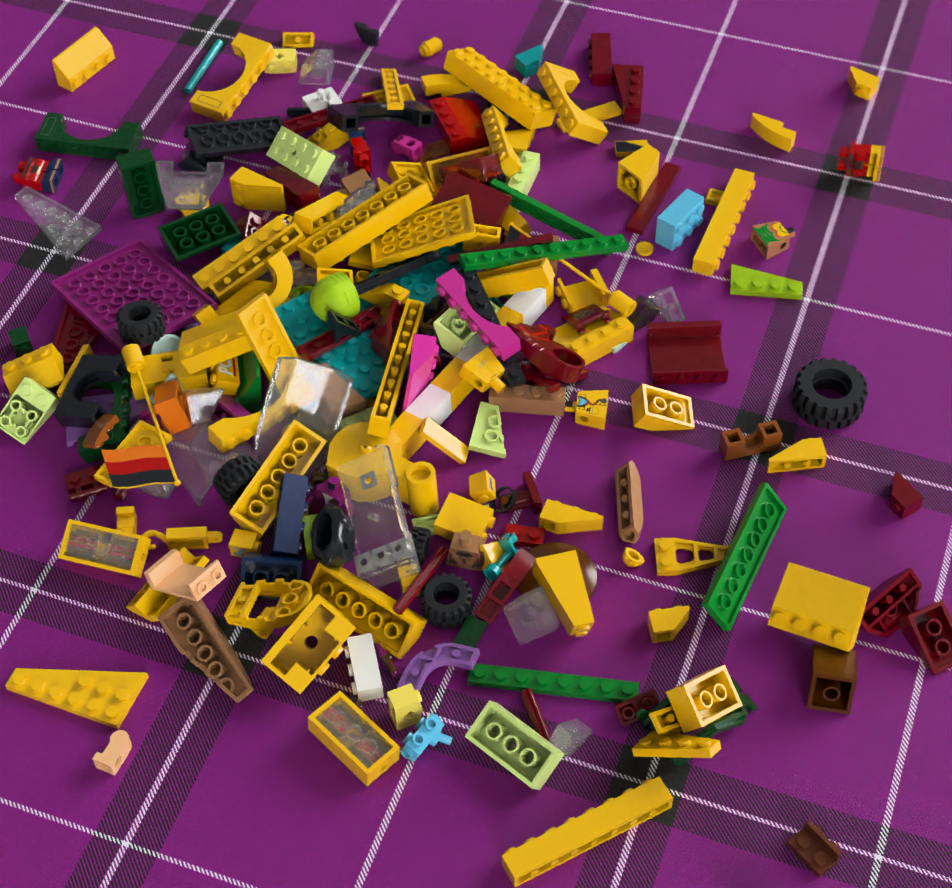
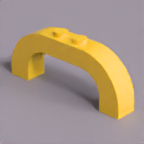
(281, 286)

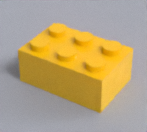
(704, 698)

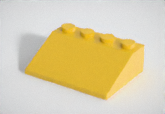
(598, 338)
(212, 343)
(819, 607)

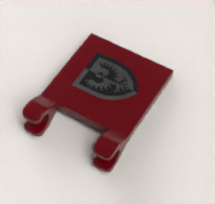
(585, 315)

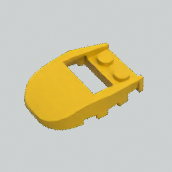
(293, 600)

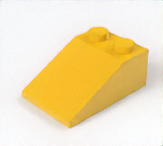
(256, 191)
(661, 409)

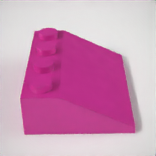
(419, 368)

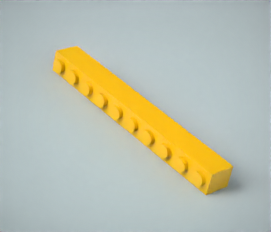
(395, 369)

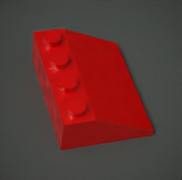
(459, 124)

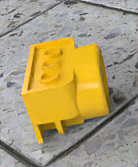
(297, 661)

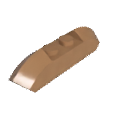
(629, 502)

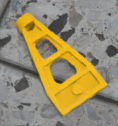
(666, 561)

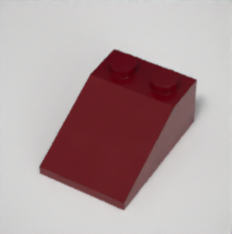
(930, 635)

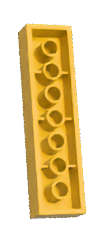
(500, 88)
(365, 222)

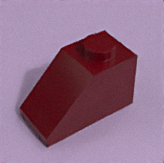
(903, 497)

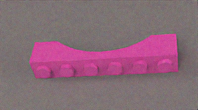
(499, 338)

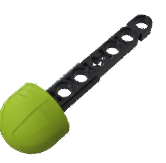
(341, 296)

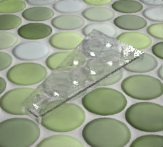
(61, 225)

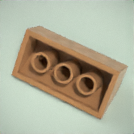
(529, 399)

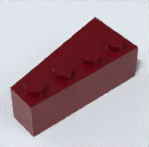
(629, 87)
(297, 190)

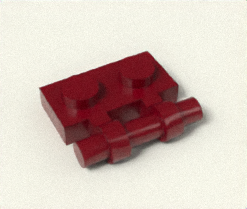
(81, 481)

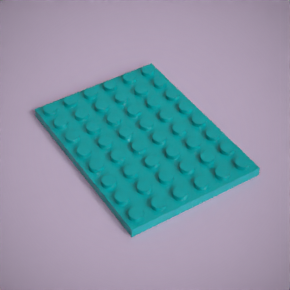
(351, 358)

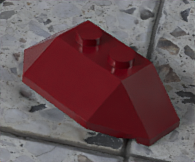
(386, 329)
(890, 601)

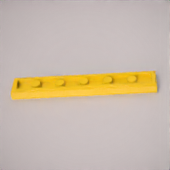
(391, 89)

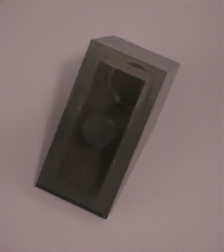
(644, 312)

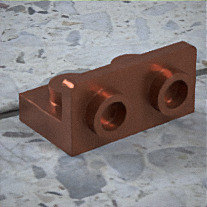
(814, 849)

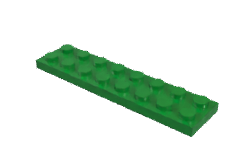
(744, 557)

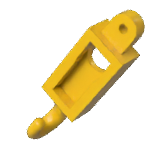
(186, 536)

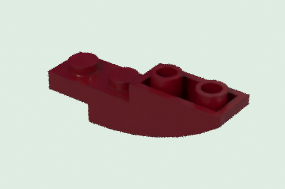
(505, 586)

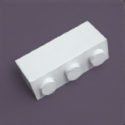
(364, 667)

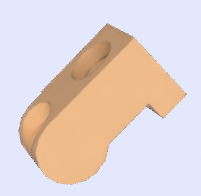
(114, 754)

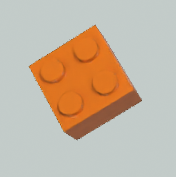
(172, 407)

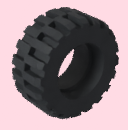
(826, 411)

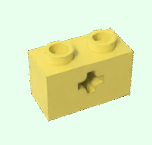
(282, 62)
(404, 706)

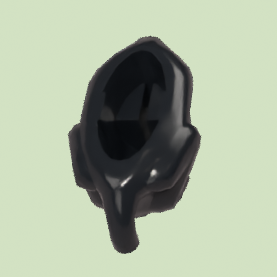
(332, 537)

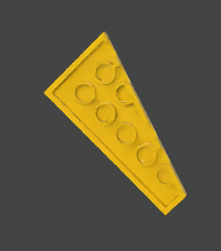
(90, 694)

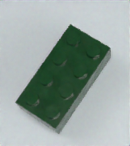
(140, 183)

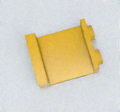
(582, 294)

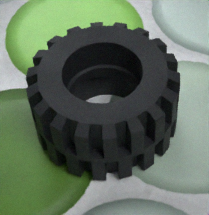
(140, 322)
(234, 478)
(446, 587)

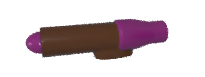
(387, 659)

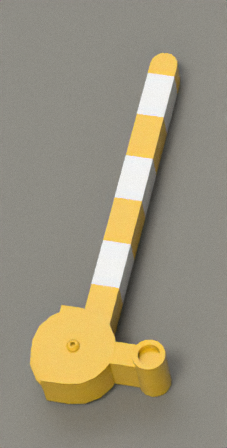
(437, 402)

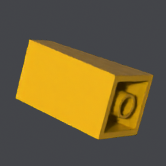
(566, 590)

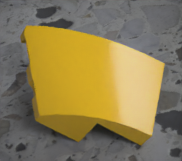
(520, 139)

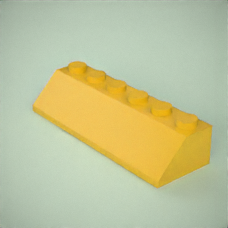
(291, 455)
(368, 609)

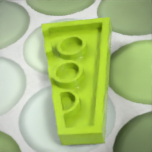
(761, 284)

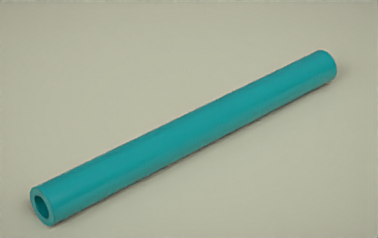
(203, 66)

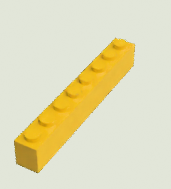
(723, 222)
(586, 831)

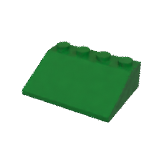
(250, 382)

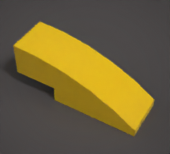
(444, 84)
(773, 131)

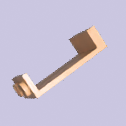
(183, 579)

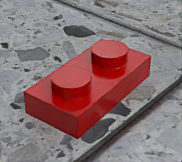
(526, 535)

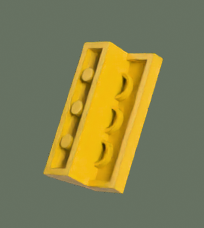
(153, 603)

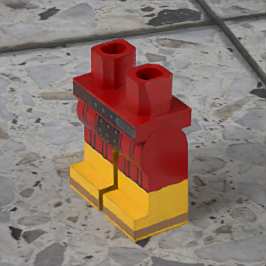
(862, 160)

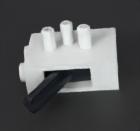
(315, 102)

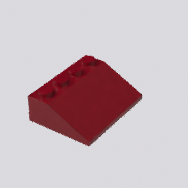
(486, 202)

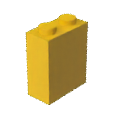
(461, 515)

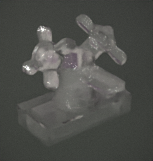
(334, 168)

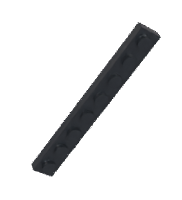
(481, 305)

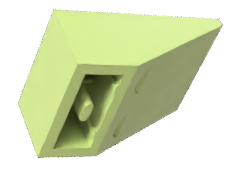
(27, 410)

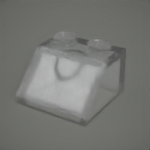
(317, 68)
(531, 615)

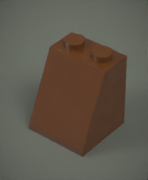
(832, 679)

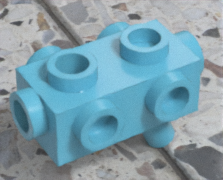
(428, 733)

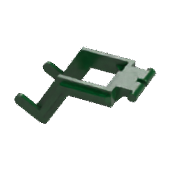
(734, 719)

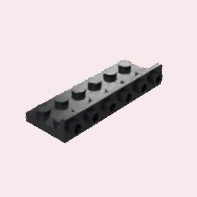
(232, 136)

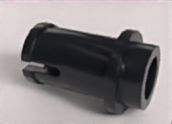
(430, 309)

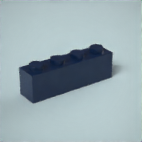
(289, 515)

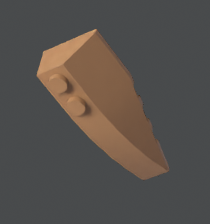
(205, 644)

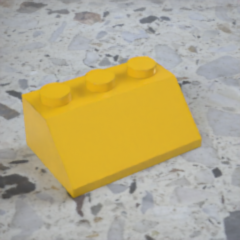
(41, 365)

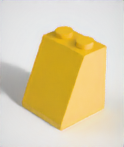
(638, 172)

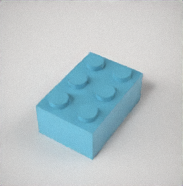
(679, 219)

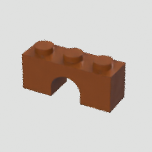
(763, 439)

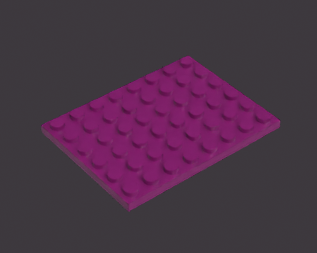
(126, 276)

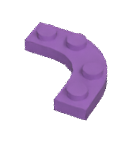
(443, 654)

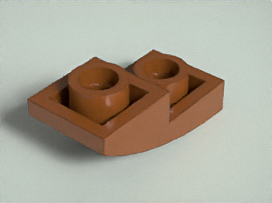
(98, 432)

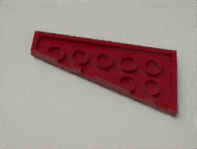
(71, 335)

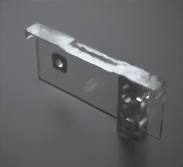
(378, 519)

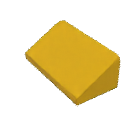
(298, 40)

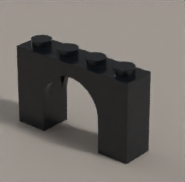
(89, 371)

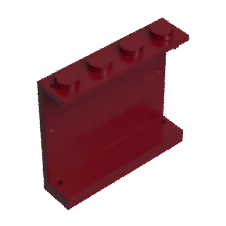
(686, 352)

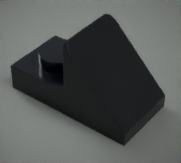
(340, 325)

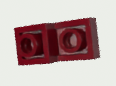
(627, 709)

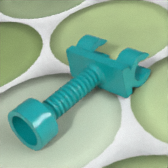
(493, 570)

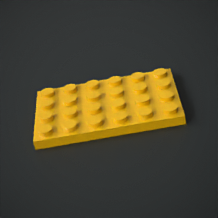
(425, 232)

